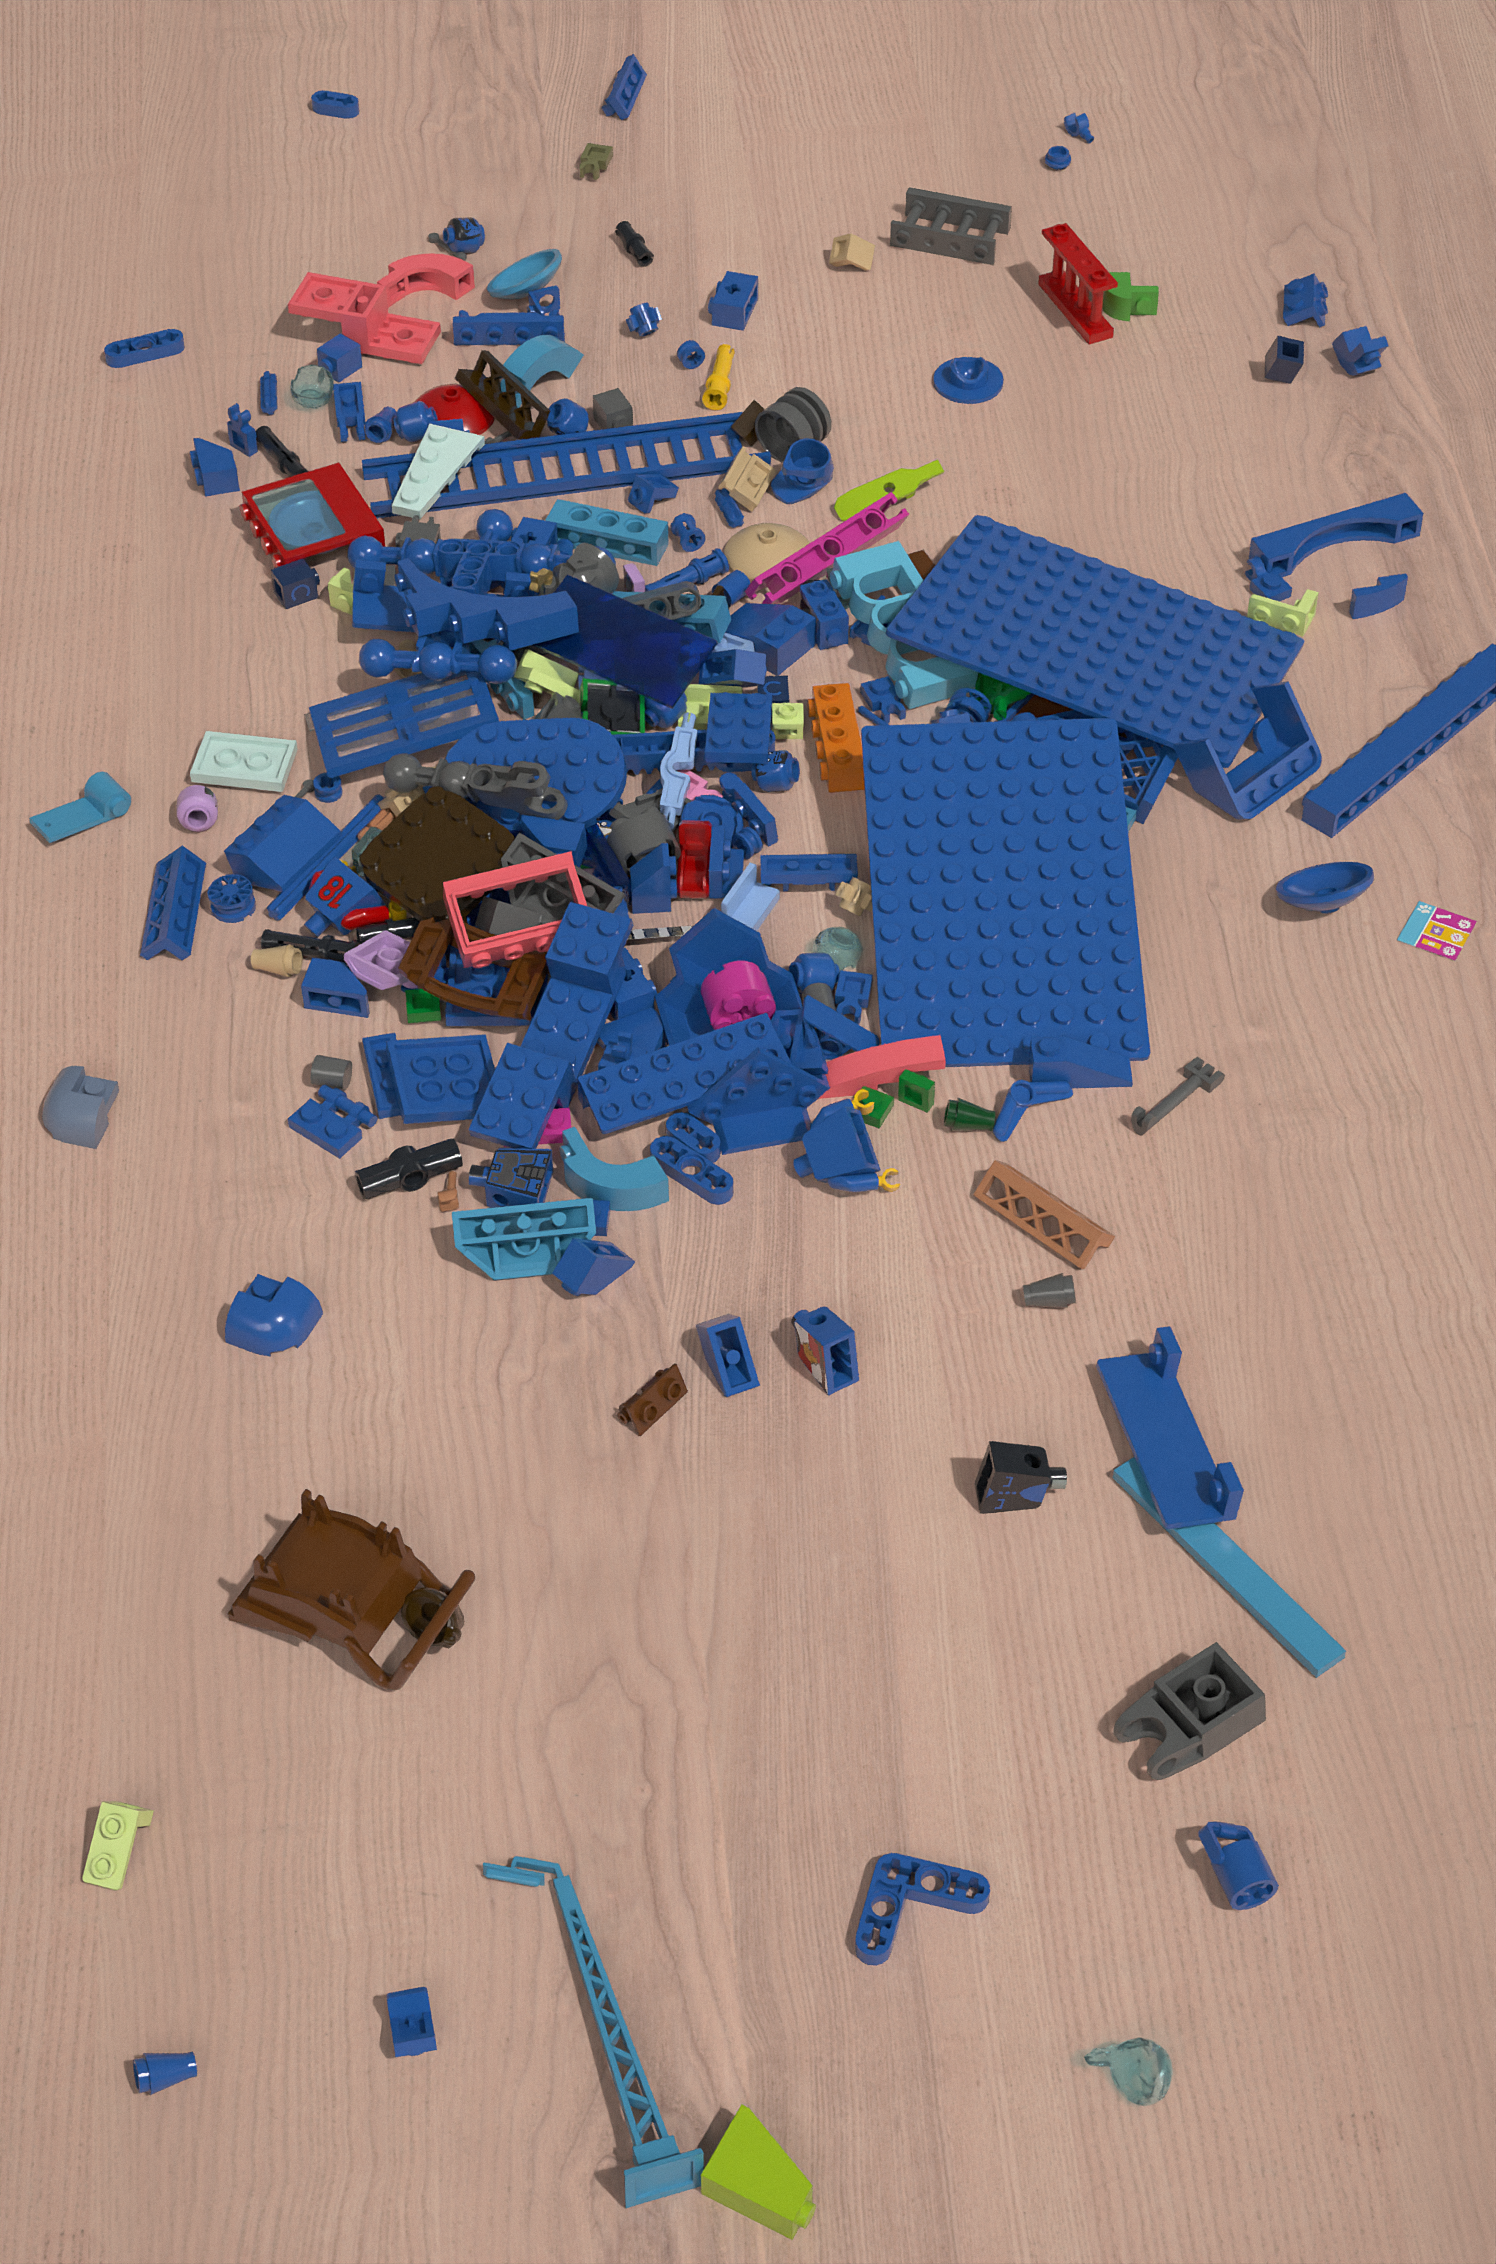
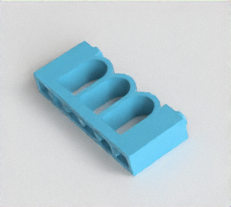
(879, 569)

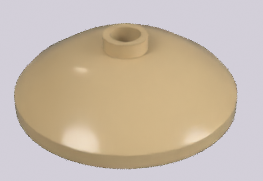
(762, 547)

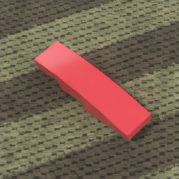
(882, 1065)

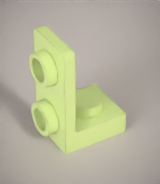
(1282, 615)
(113, 1843)

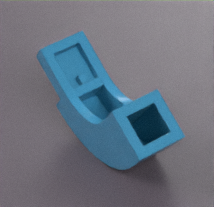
(539, 357)
(626, 1186)

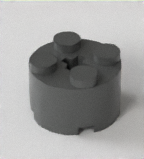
(639, 835)

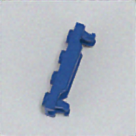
(505, 327)

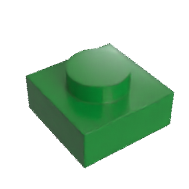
(422, 1006)
(916, 1090)
(882, 1106)

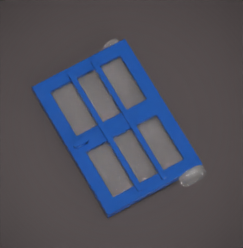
(399, 719)

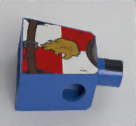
(826, 1348)

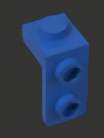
(830, 615)

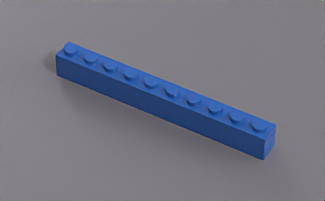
(1402, 746)

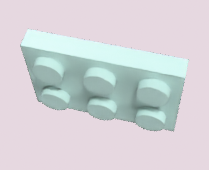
(244, 761)

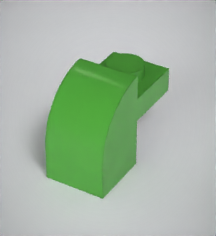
(1129, 299)

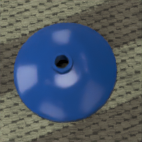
(1325, 886)

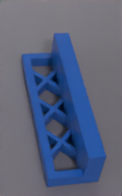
(174, 904)

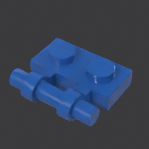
(327, 1129)

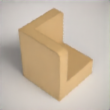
(852, 250)

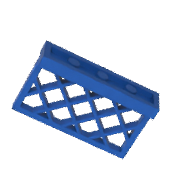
(1156, 775)

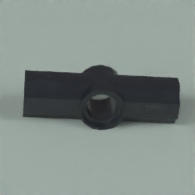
(408, 1168)

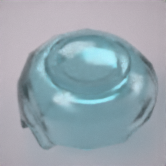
(312, 386)
(840, 944)

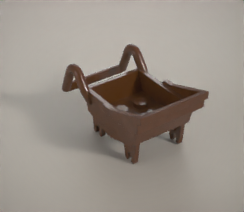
(344, 1584)

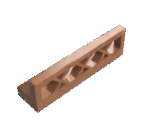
(1049, 1202)

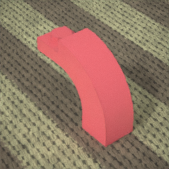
(428, 272)

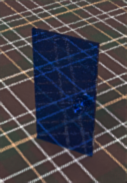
(630, 644)

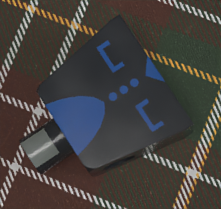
(1015, 1478)

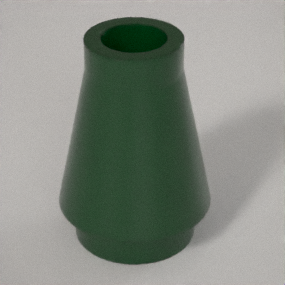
(967, 1116)

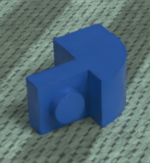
(1359, 352)

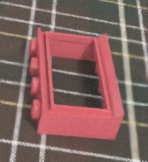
(515, 943)

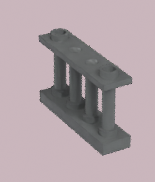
(952, 210)

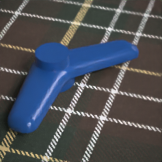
(1021, 1096)

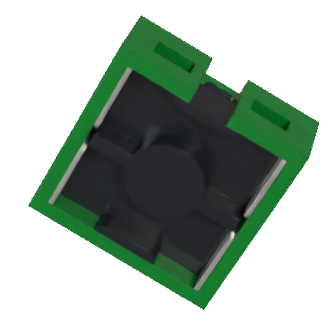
(612, 706)

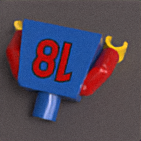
(345, 901)

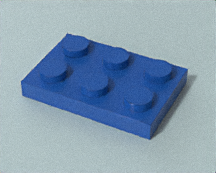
(738, 728)

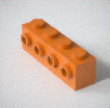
(837, 736)

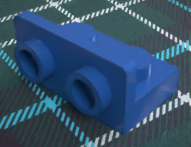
(724, 865)

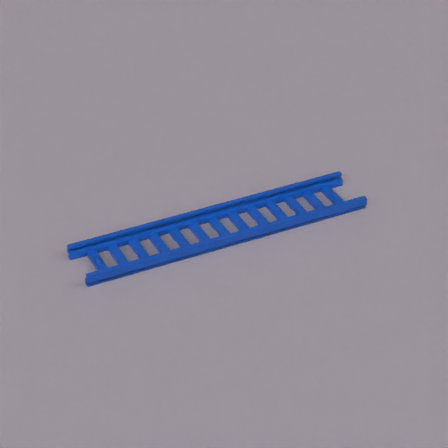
(573, 443)

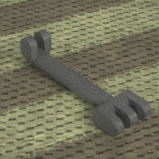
(1196, 1077)

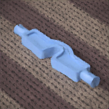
(678, 758)

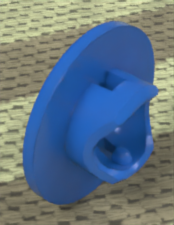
(968, 380)

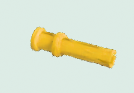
(718, 382)

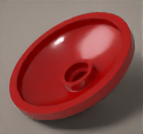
(455, 402)

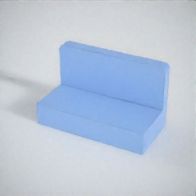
(750, 900)

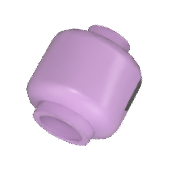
(197, 808)

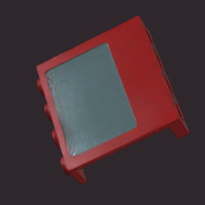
(308, 514)

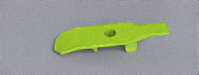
(902, 481)

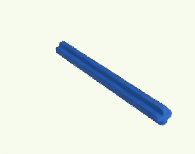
(297, 890)

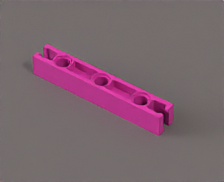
(813, 559)

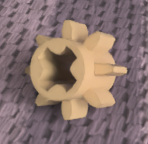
(855, 896)

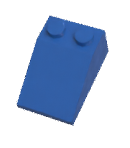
(775, 630)

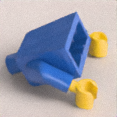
(841, 1149)

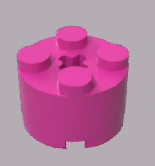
(736, 994)

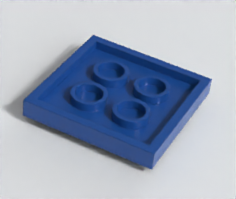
(484, 982)
(440, 1076)

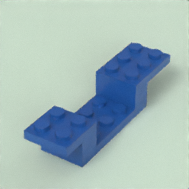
(561, 1037)

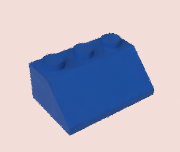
(282, 843)

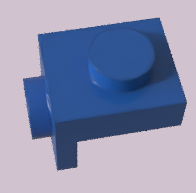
(411, 2022)

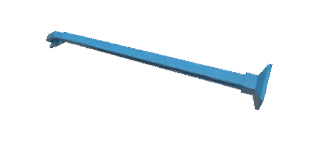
(658, 2164)

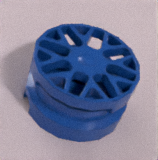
(970, 705)
(231, 901)

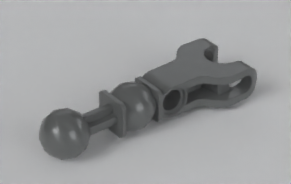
(491, 784)

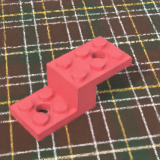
(365, 317)

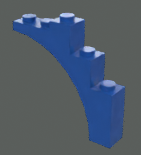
(475, 617)

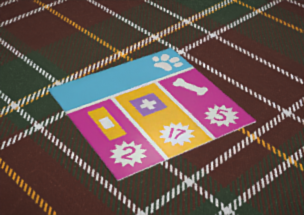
(1437, 930)

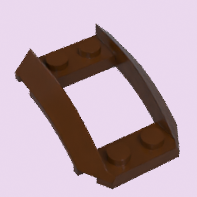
(517, 991)

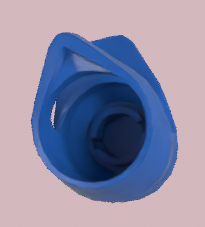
(804, 471)

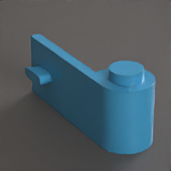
(101, 802)

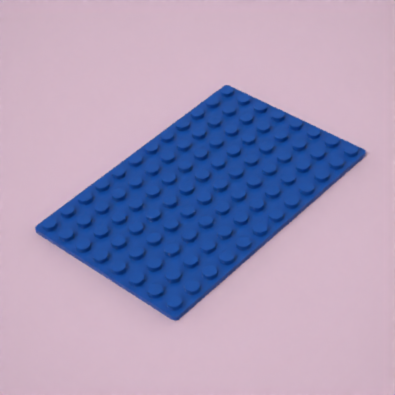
(1095, 637)
(1003, 887)

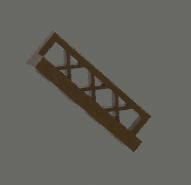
(503, 404)

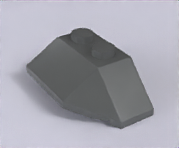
(554, 894)

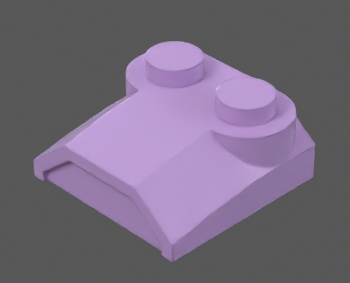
(378, 961)

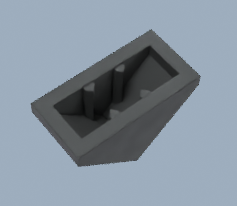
(503, 918)

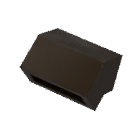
(745, 424)

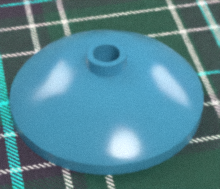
(526, 275)

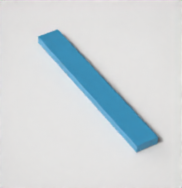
(1245, 1582)

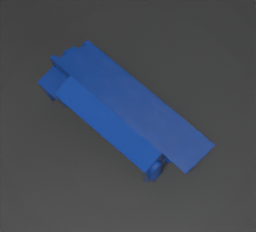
(762, 1097)

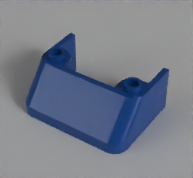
(1283, 759)

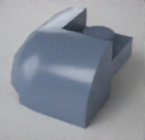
(79, 1107)

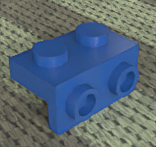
(1305, 299)

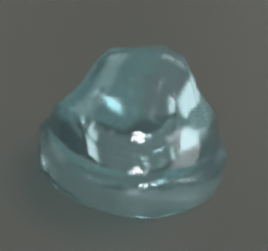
(1138, 2069)

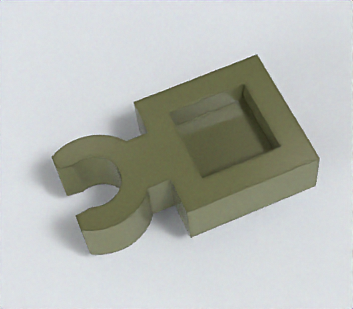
(595, 158)

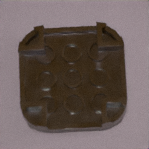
(430, 844)

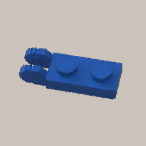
(349, 409)
(749, 807)

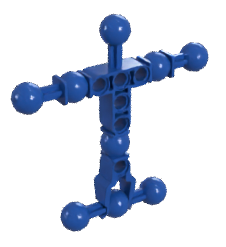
(472, 568)

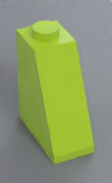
(758, 2177)

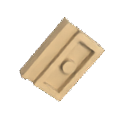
(747, 479)

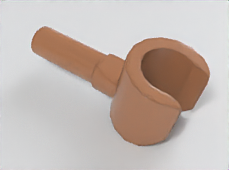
(448, 1198)

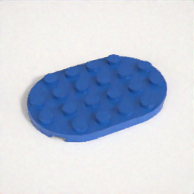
(576, 752)

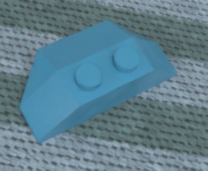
(522, 1238)

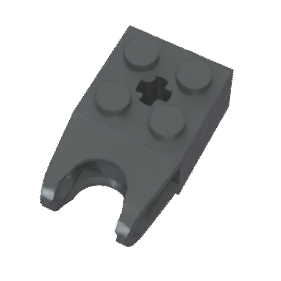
(1194, 1712)

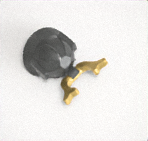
(585, 564)

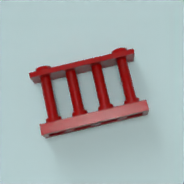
(1062, 286)

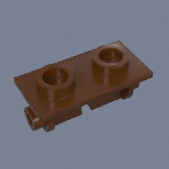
(656, 1399)

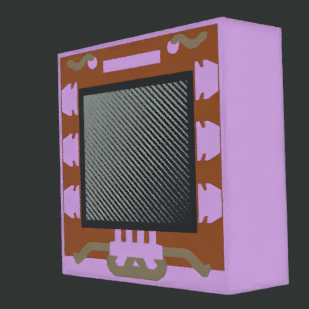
(633, 579)

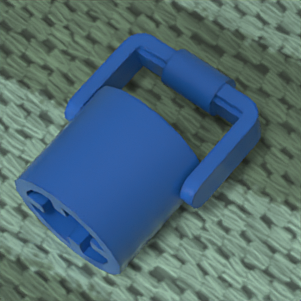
(1239, 1865)

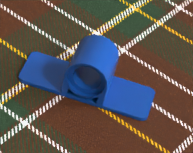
(836, 1031)

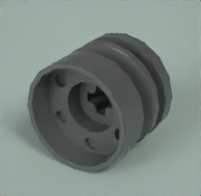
(791, 418)

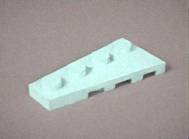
(434, 467)

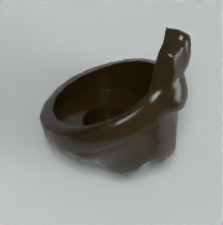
(420, 1609)

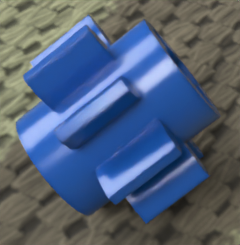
(644, 319)

